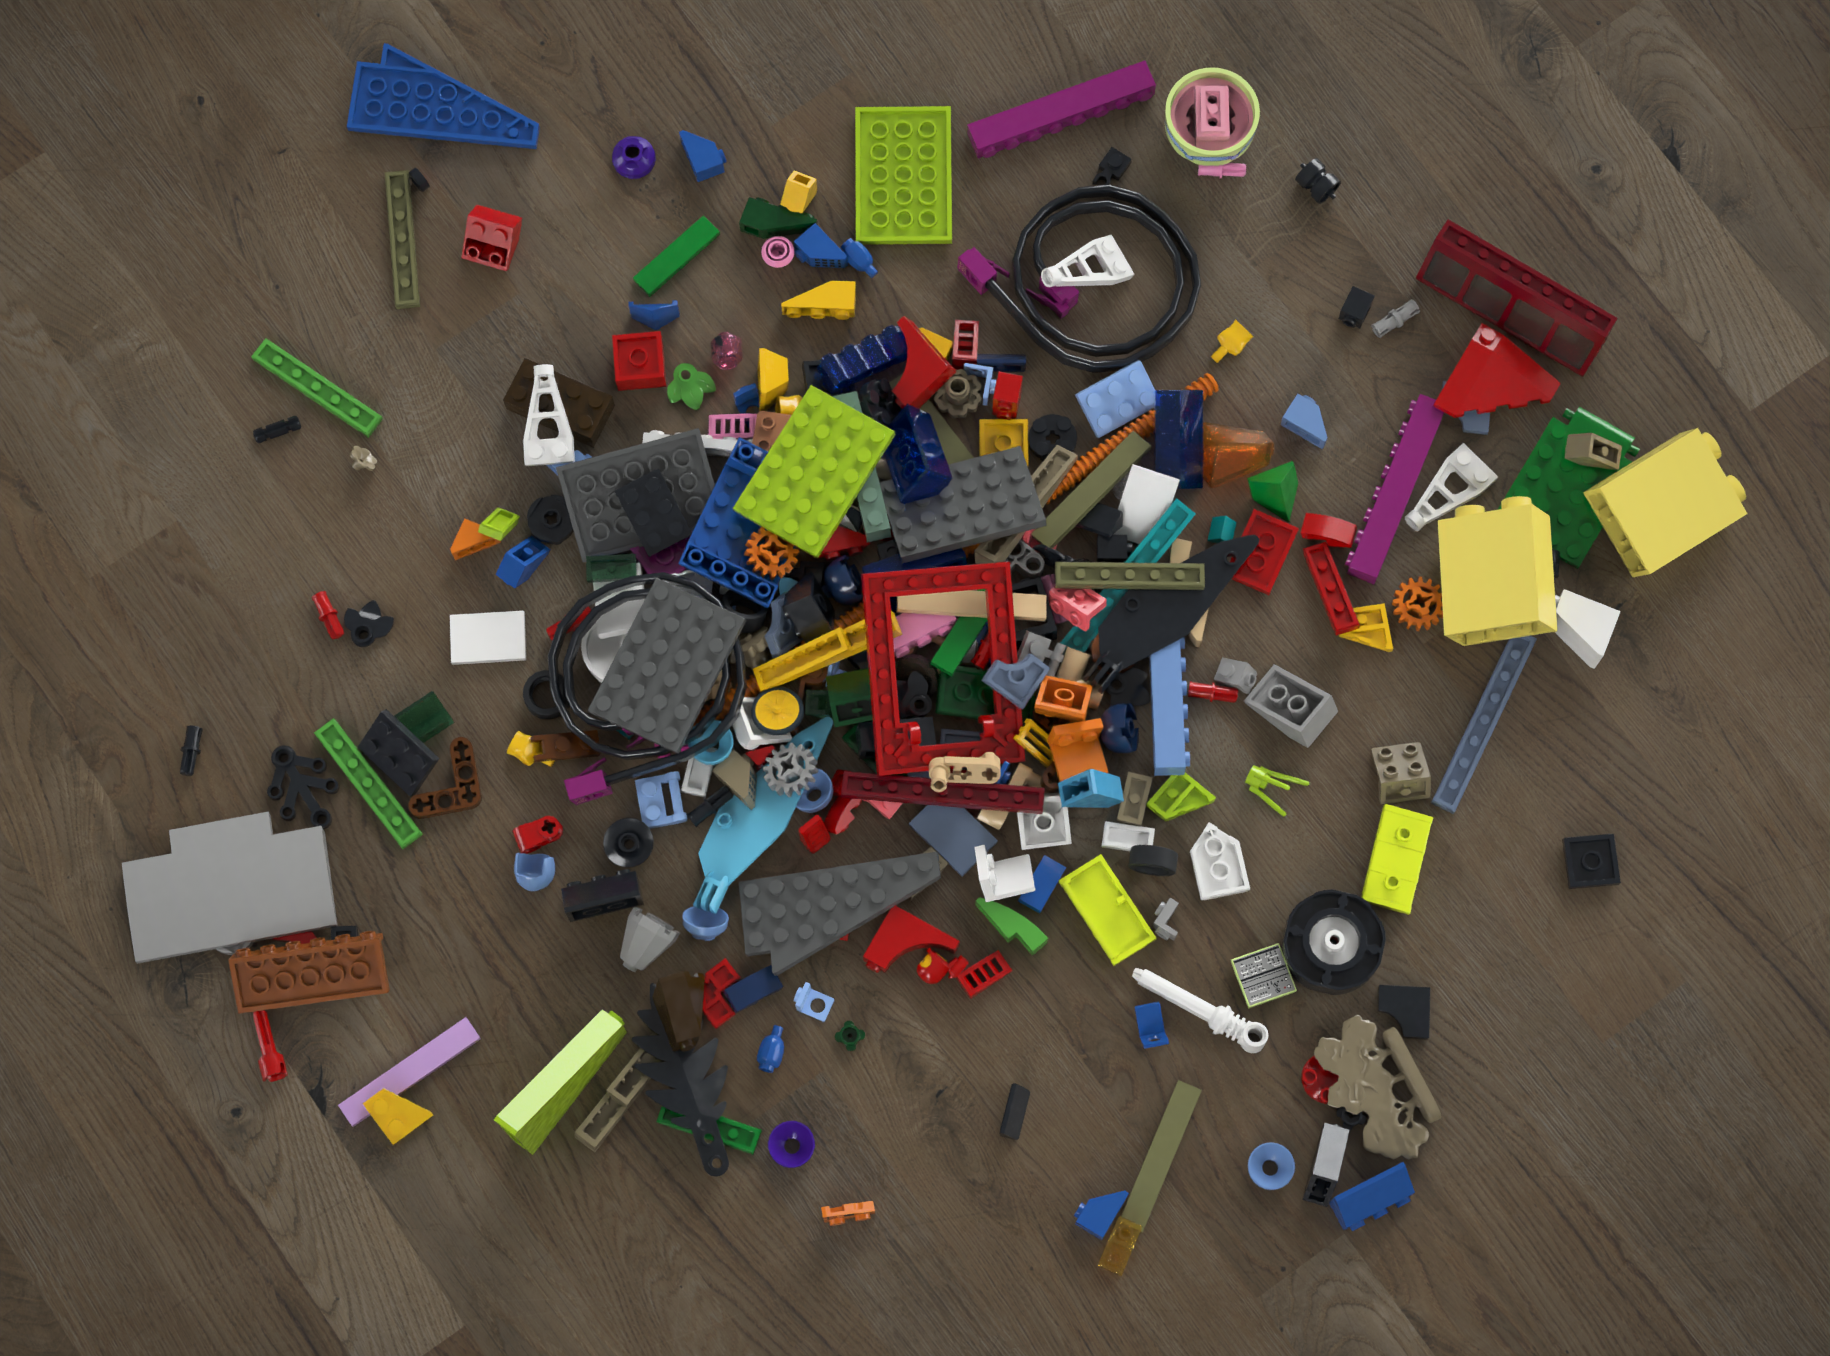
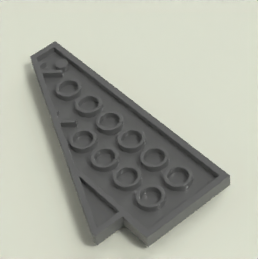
(812, 909)

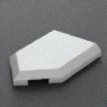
(1218, 864)

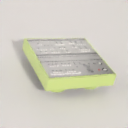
(1263, 975)

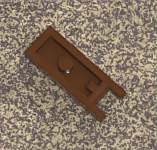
(564, 746)

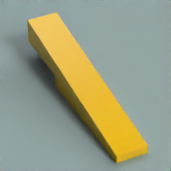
(816, 654)

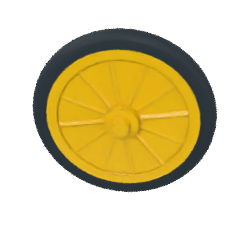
(777, 711)

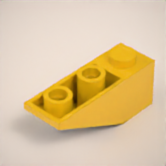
(830, 300)

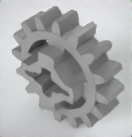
(790, 769)

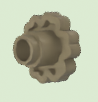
(962, 402)
(754, 648)

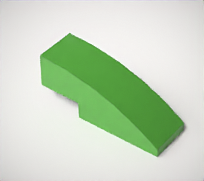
(1012, 925)

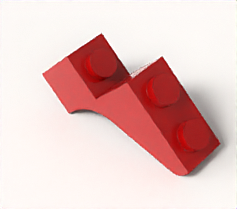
(844, 542)

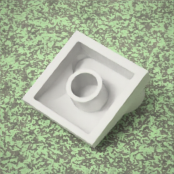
(748, 734)
(1045, 829)

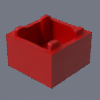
(639, 360)

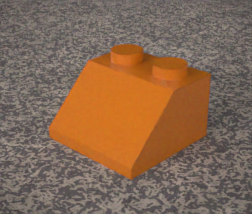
(1063, 699)

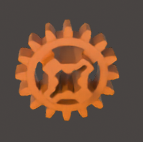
(764, 560)
(1409, 607)

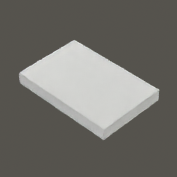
(1145, 501)
(620, 618)
(488, 637)

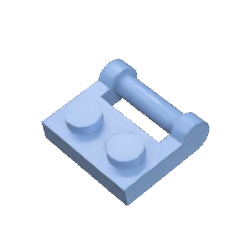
(652, 800)

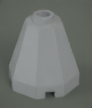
(645, 939)

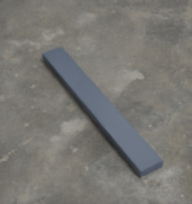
(1483, 723)

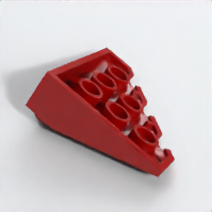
(1494, 375)

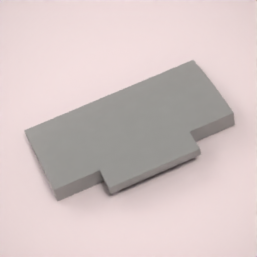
(228, 888)

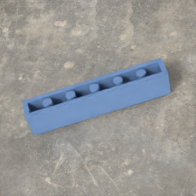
(1169, 710)

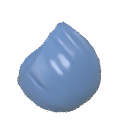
(534, 870)

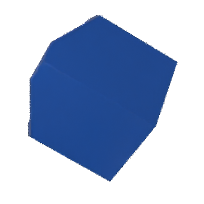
(654, 315)

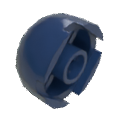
(843, 582)
(1118, 729)

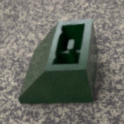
(850, 697)

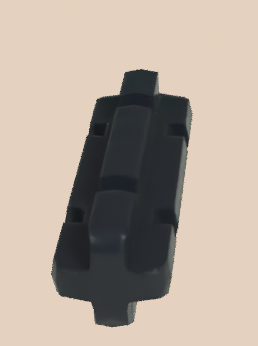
(277, 429)

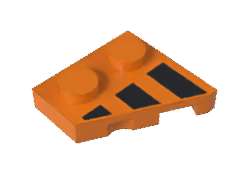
(837, 1215)

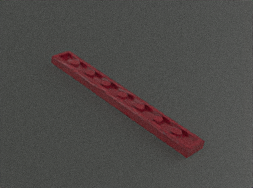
(961, 795)

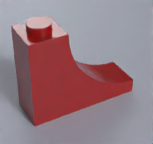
(925, 368)
(901, 934)

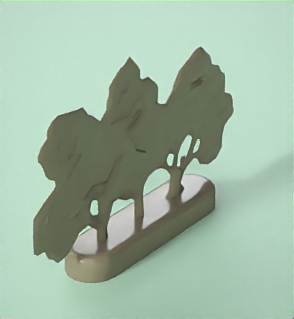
(1368, 1087)

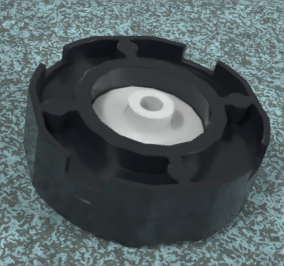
(1339, 918)

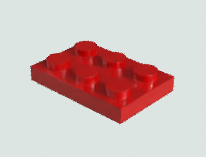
(1268, 557)

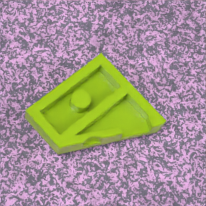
(1179, 796)

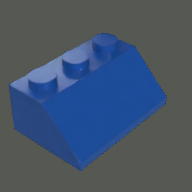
(1373, 1197)

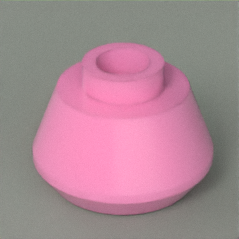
(777, 251)

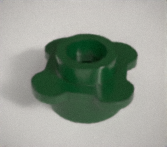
(849, 1028)

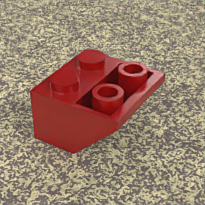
(491, 237)

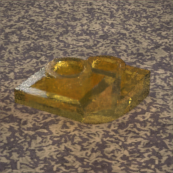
(1120, 1246)

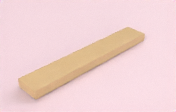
(970, 604)

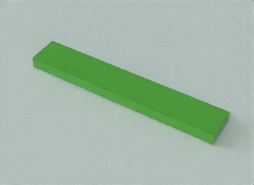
(317, 387)
(368, 783)

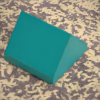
(1221, 529)

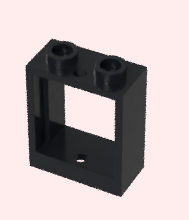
(1046, 630)

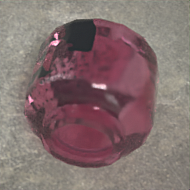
(726, 351)

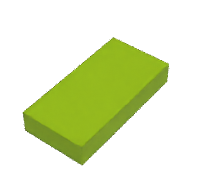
(499, 523)

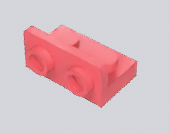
(1076, 605)

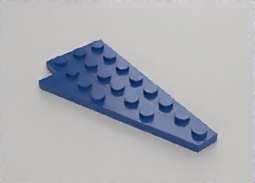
(421, 102)

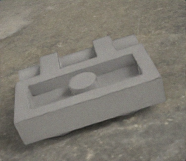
(1038, 646)

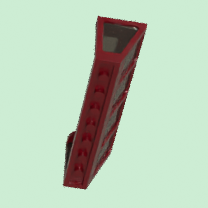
(1516, 298)

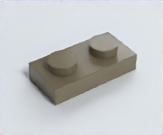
(1135, 799)

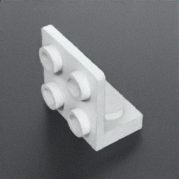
(1003, 877)

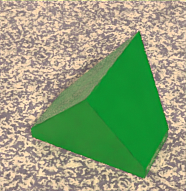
(1276, 489)

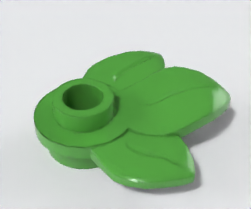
(692, 389)

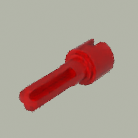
(271, 1062)

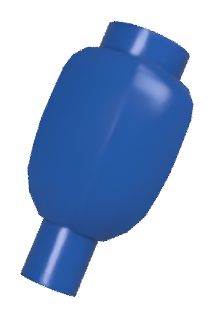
(859, 257)
(771, 1051)

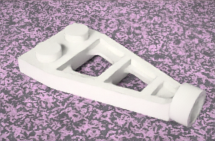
(1108, 255)
(553, 450)
(1470, 469)

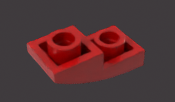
(1328, 528)
(840, 815)

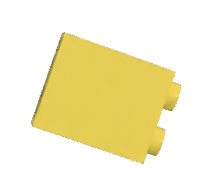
(1667, 501)
(1497, 572)

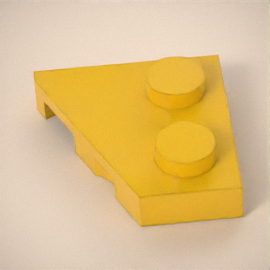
(1373, 628)
(395, 1114)

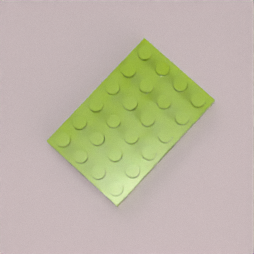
(903, 175)
(814, 471)

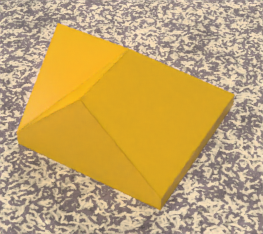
(772, 377)

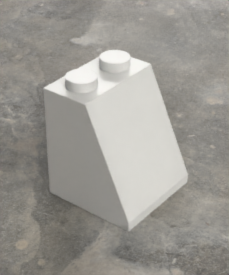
(1584, 625)

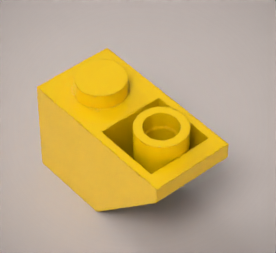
(798, 192)

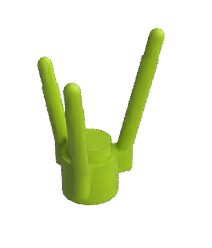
(1261, 776)

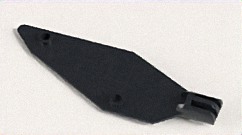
(1158, 617)

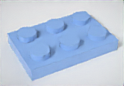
(1117, 399)

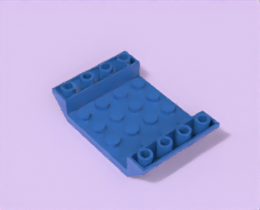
(721, 533)

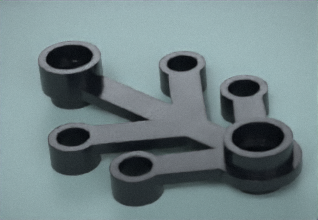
(300, 784)

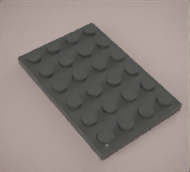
(591, 484)
(982, 503)
(667, 665)

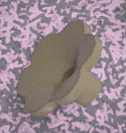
(362, 459)

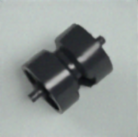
(1321, 184)

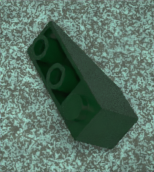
(770, 220)

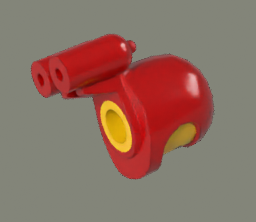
(935, 967)

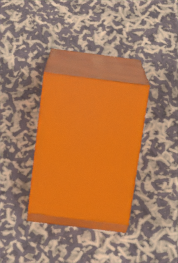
(470, 540)

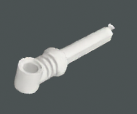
(1219, 1018)

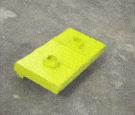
(1396, 859)
(1107, 910)

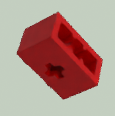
(1007, 395)

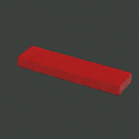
(1330, 588)

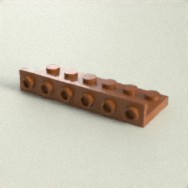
(309, 972)

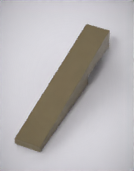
(1045, 481)
(615, 1102)

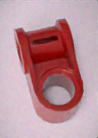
(534, 834)

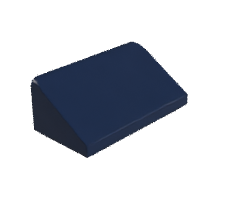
(1003, 362)

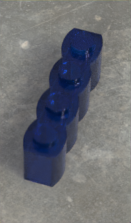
(863, 359)

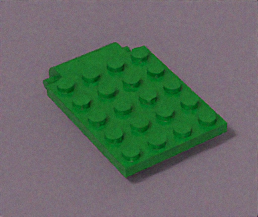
(1559, 484)

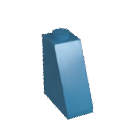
(1091, 790)

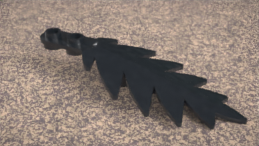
(691, 1093)

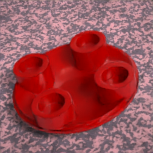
(1317, 1080)

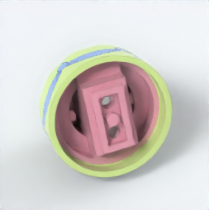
(1209, 97)

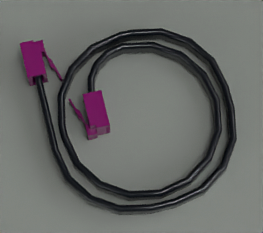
(983, 277)
(597, 784)

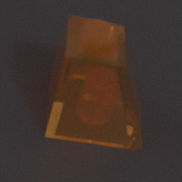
(1233, 453)

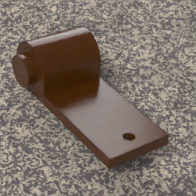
(812, 681)

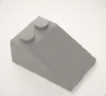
(1292, 705)

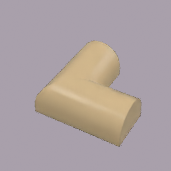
(1073, 669)

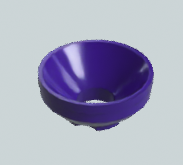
(633, 167)
(784, 1132)

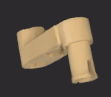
(979, 770)
(1022, 776)

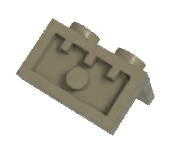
(1402, 772)

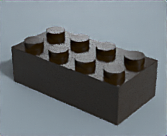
(584, 405)

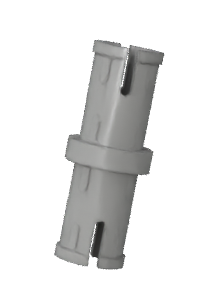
(1395, 318)

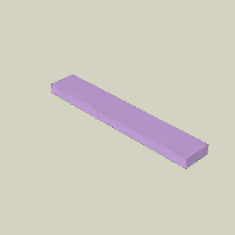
(413, 1068)

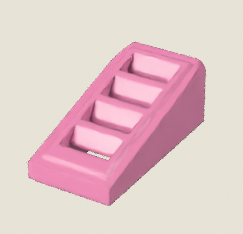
(732, 418)

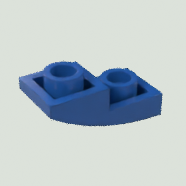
(1045, 879)

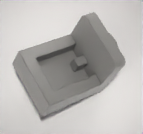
(1236, 674)
(1164, 914)

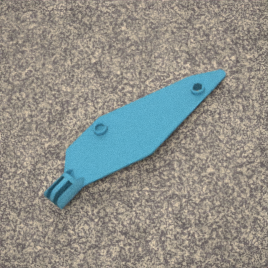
(744, 834)

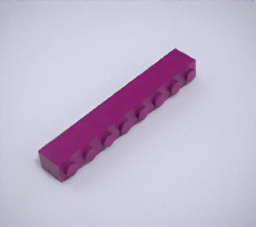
(1061, 110)
(1395, 491)

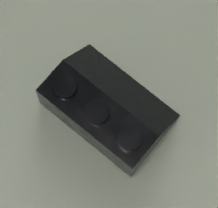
(602, 895)

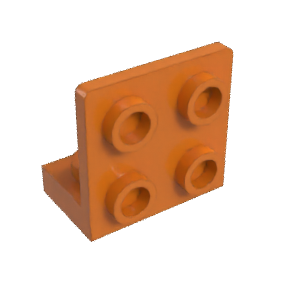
(1077, 748)

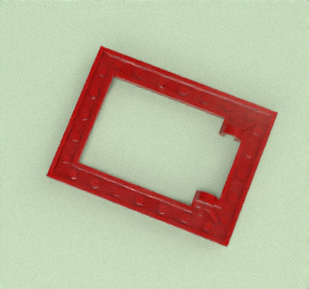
(893, 748)

